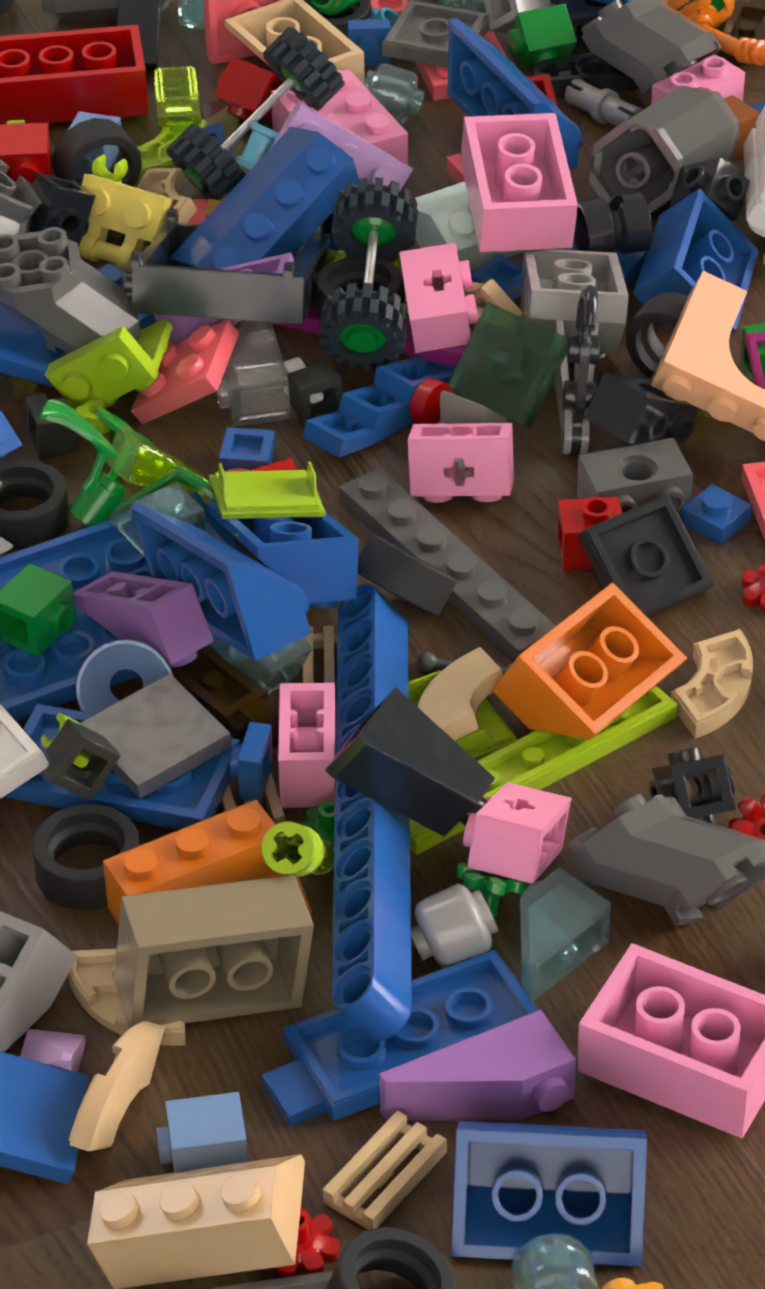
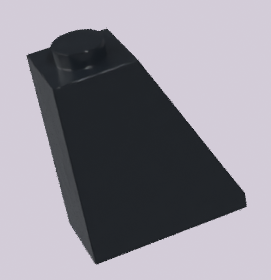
(412, 766)

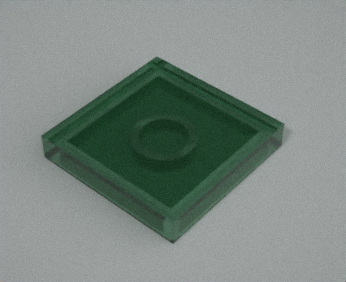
(509, 365)

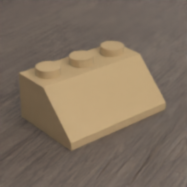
(265, 24)
(198, 1222)

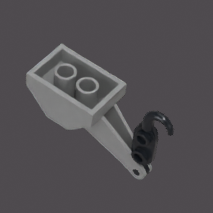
(587, 303)

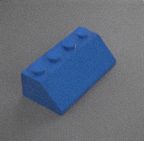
(491, 85)
(273, 204)
(237, 595)

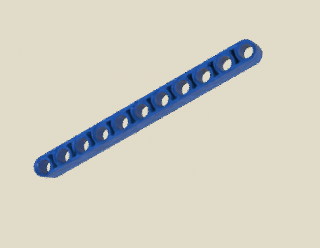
(369, 838)

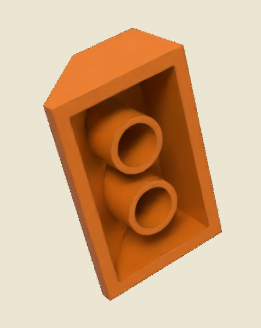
(588, 668)
(200, 855)

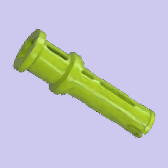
(296, 859)

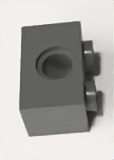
(637, 474)

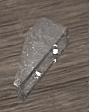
(255, 378)

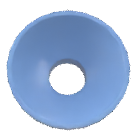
(95, 675)

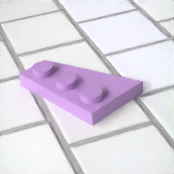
(368, 158)

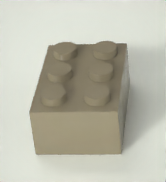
(213, 951)

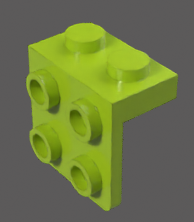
(111, 365)

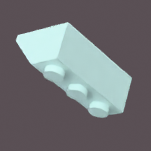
(447, 219)

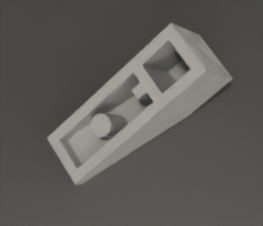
(30, 975)

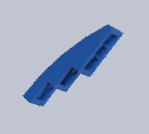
(374, 410)

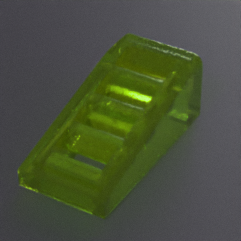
(177, 96)
(144, 463)

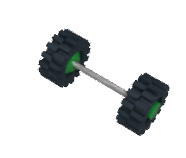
(301, 69)
(366, 323)

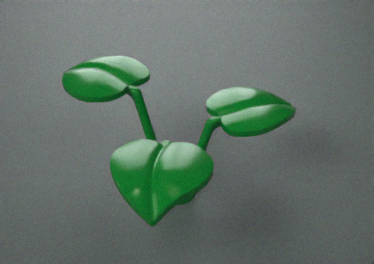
(103, 493)

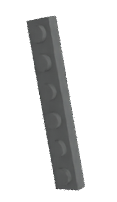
(479, 591)

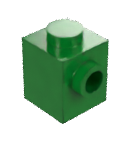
(541, 35)
(36, 609)

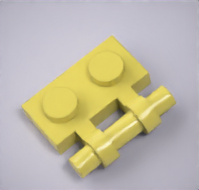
(124, 210)

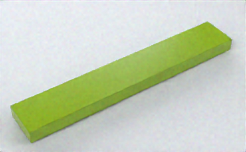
(548, 757)

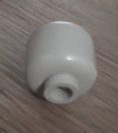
(453, 926)

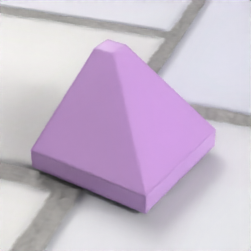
(54, 1048)

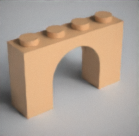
(699, 359)

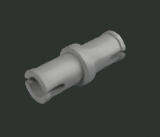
(601, 104)

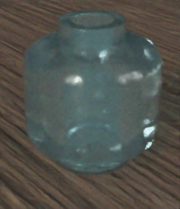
(395, 90)
(553, 1263)

